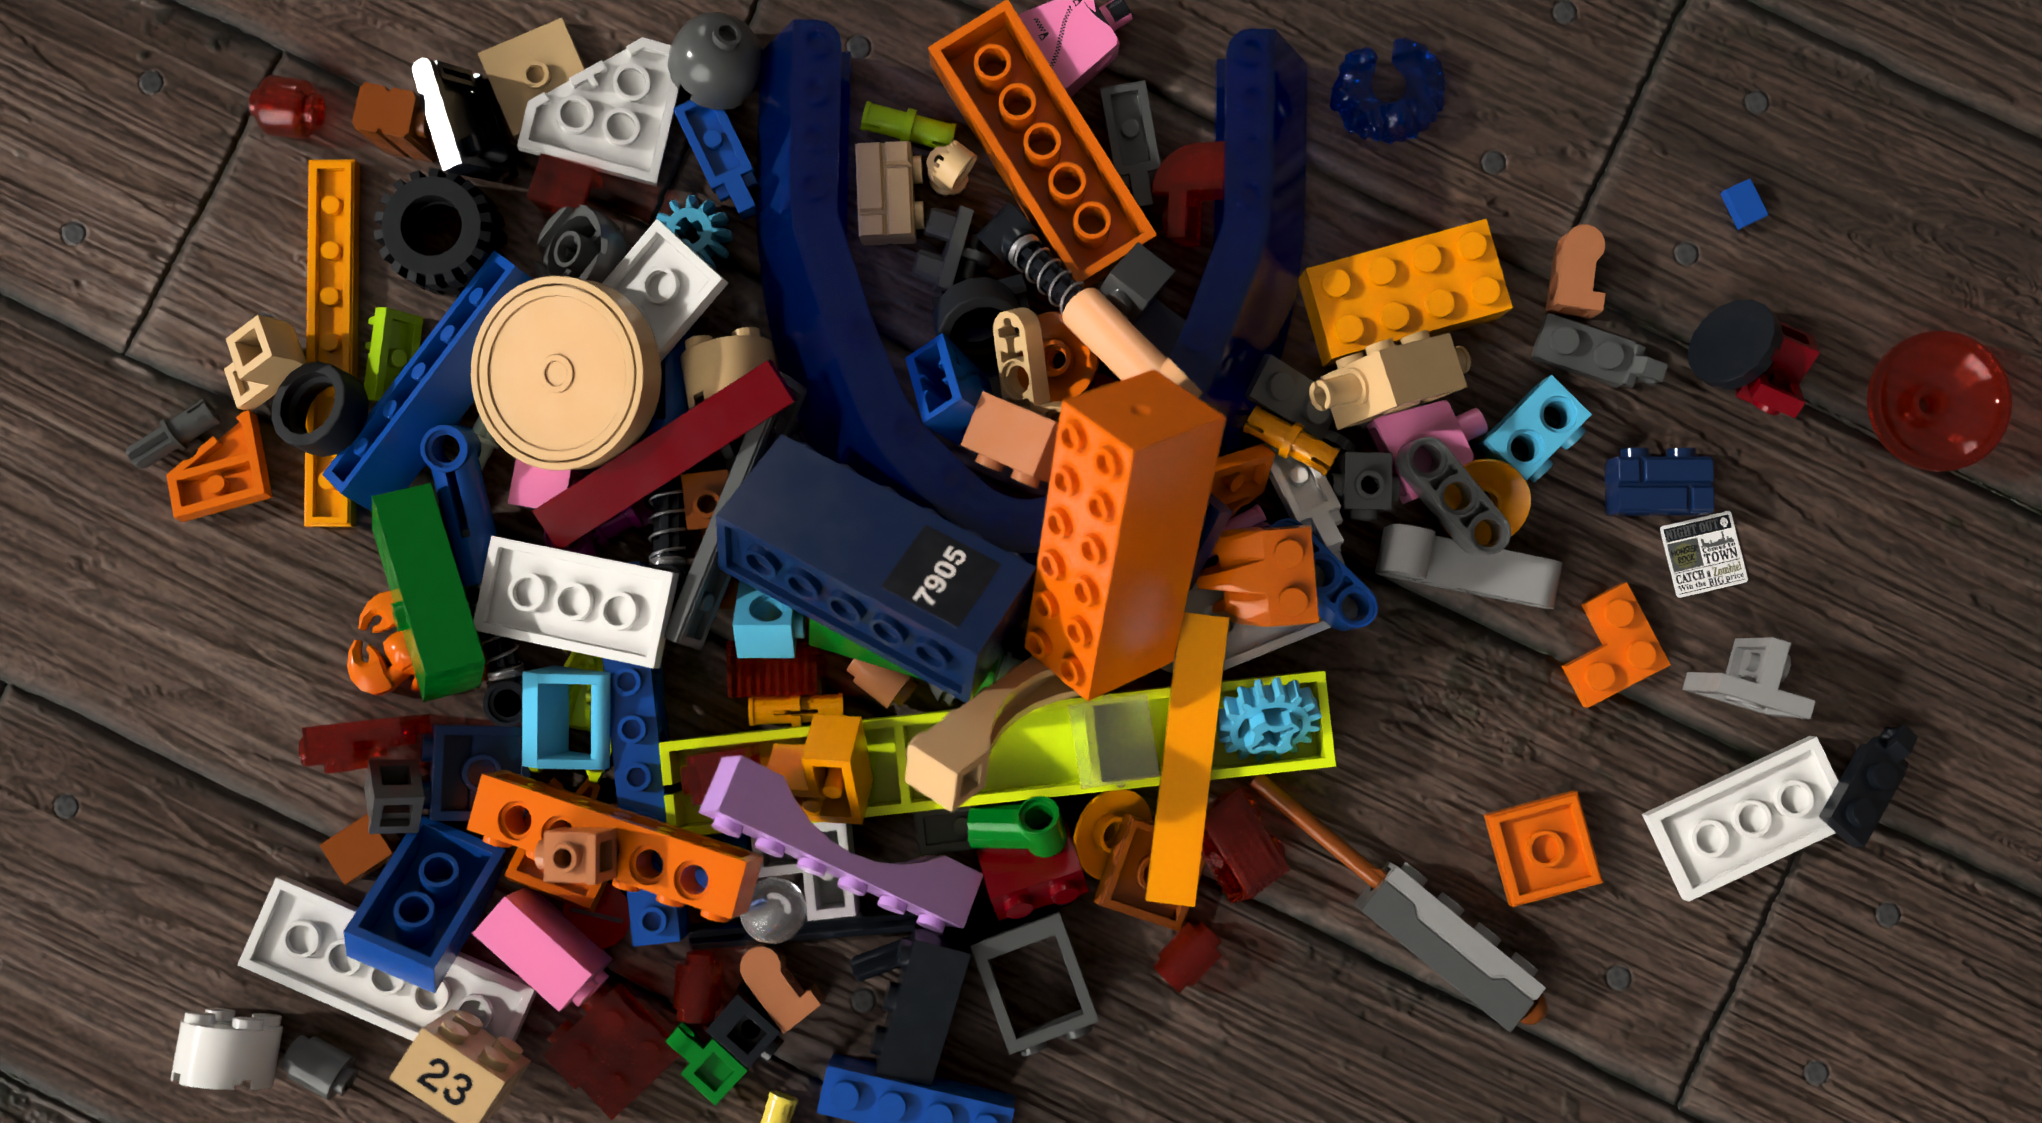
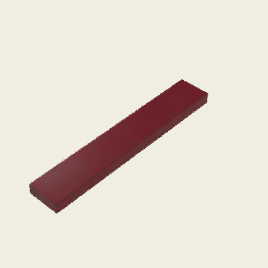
(665, 454)

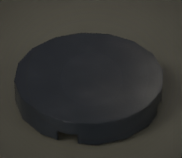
(1735, 344)

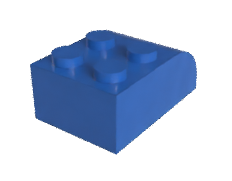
(425, 904)

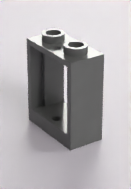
(1015, 937)

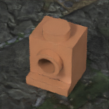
(591, 851)

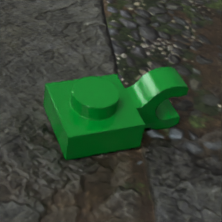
(710, 1066)

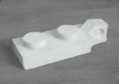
(1308, 498)

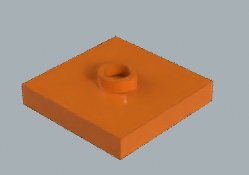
(1543, 848)

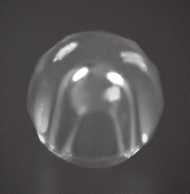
(775, 911)

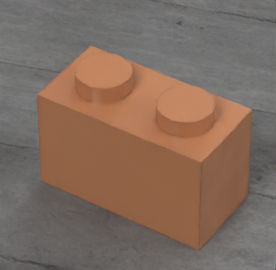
(1012, 437)

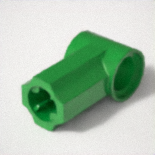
(1015, 826)

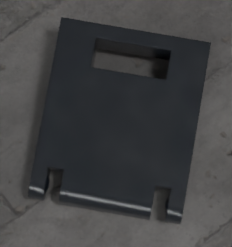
(464, 121)

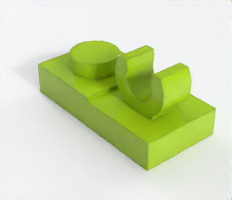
(393, 343)

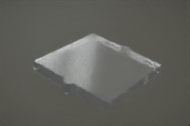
(1113, 740)

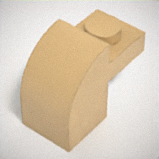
(262, 358)

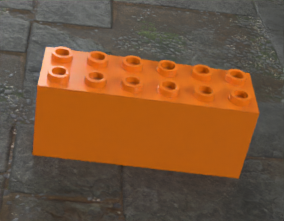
(1121, 531)

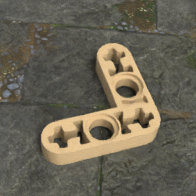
(1029, 341)

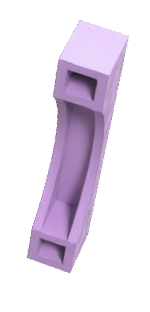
(761, 805)

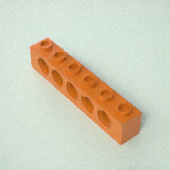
(730, 869)

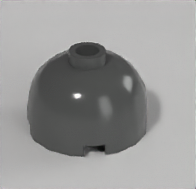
(716, 60)
(580, 245)

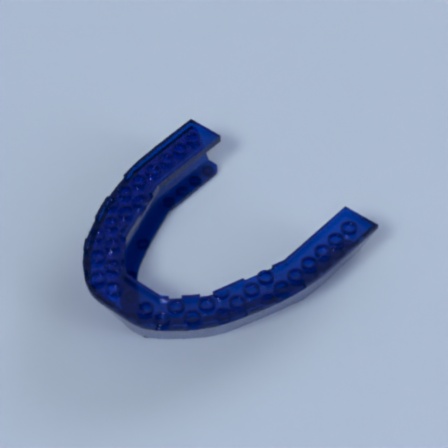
(830, 339)

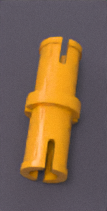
(1291, 440)
(793, 708)

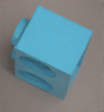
(1527, 423)
(765, 625)

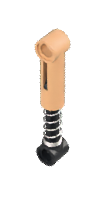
(1083, 310)

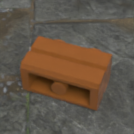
(394, 122)

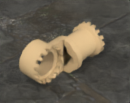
(950, 168)

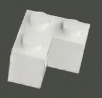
(822, 894)

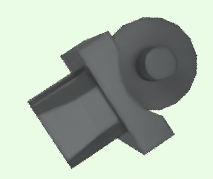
(952, 229)

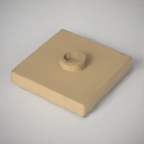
(529, 67)

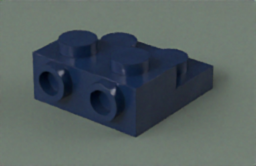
(459, 758)

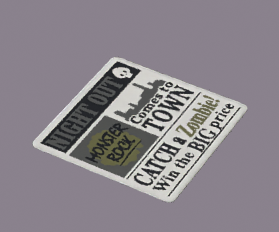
(1703, 554)

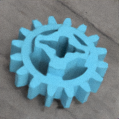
(1268, 719)

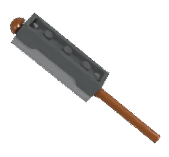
(1429, 924)

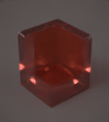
(561, 184)

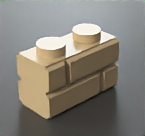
(887, 193)

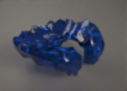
(1396, 120)

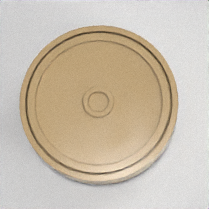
(565, 373)

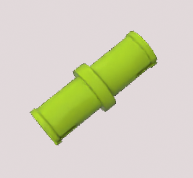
(907, 125)

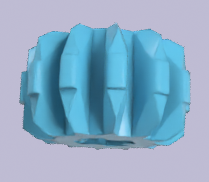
(706, 223)

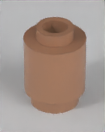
(881, 683)

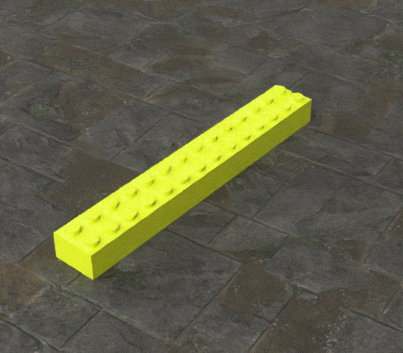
(1026, 762)

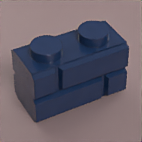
(1659, 484)

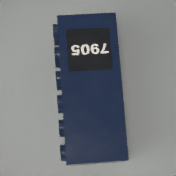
(874, 566)

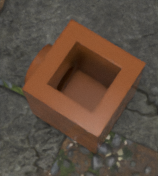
(701, 497)

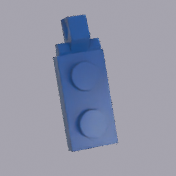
(719, 154)

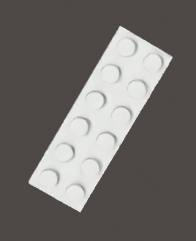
(303, 948)

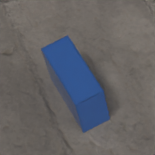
(1744, 204)

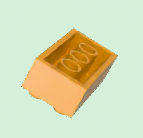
(1403, 289)

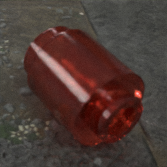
(1188, 956)
(697, 987)

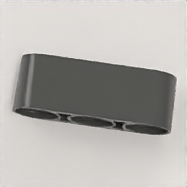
(1474, 504)

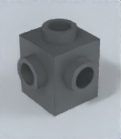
(1376, 473)

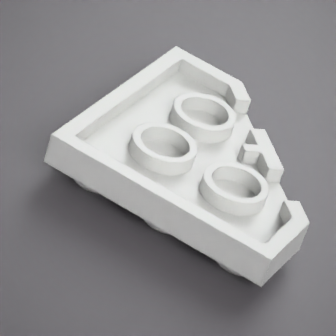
(608, 115)

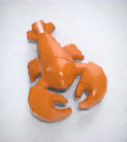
(375, 675)

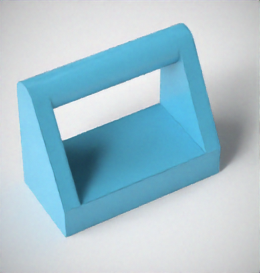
(547, 718)

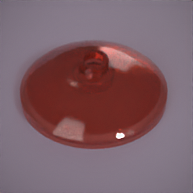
(1964, 395)

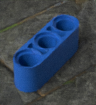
(1336, 586)

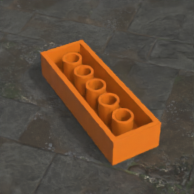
(1040, 144)

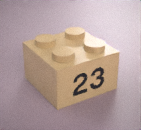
(461, 1068)

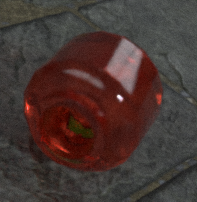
(287, 107)

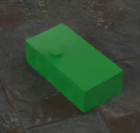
(427, 592)

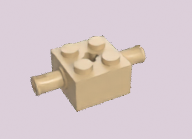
(1391, 378)

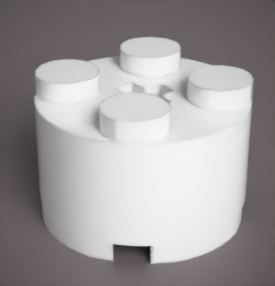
(224, 1049)

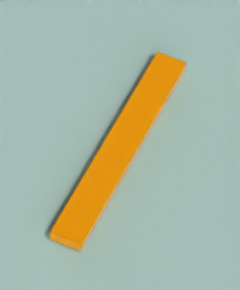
(331, 315)

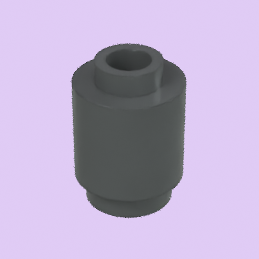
(319, 1066)

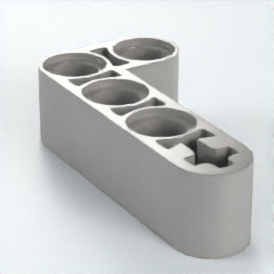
(1437, 561)

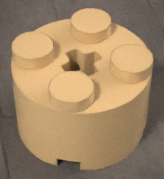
(715, 363)

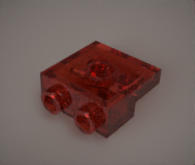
(352, 744)
(611, 1050)

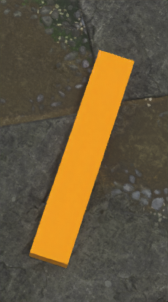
(1187, 760)

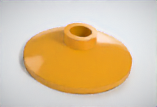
(1504, 488)
(1100, 824)

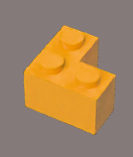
(830, 771)

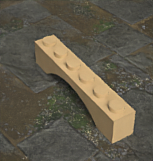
(954, 754)

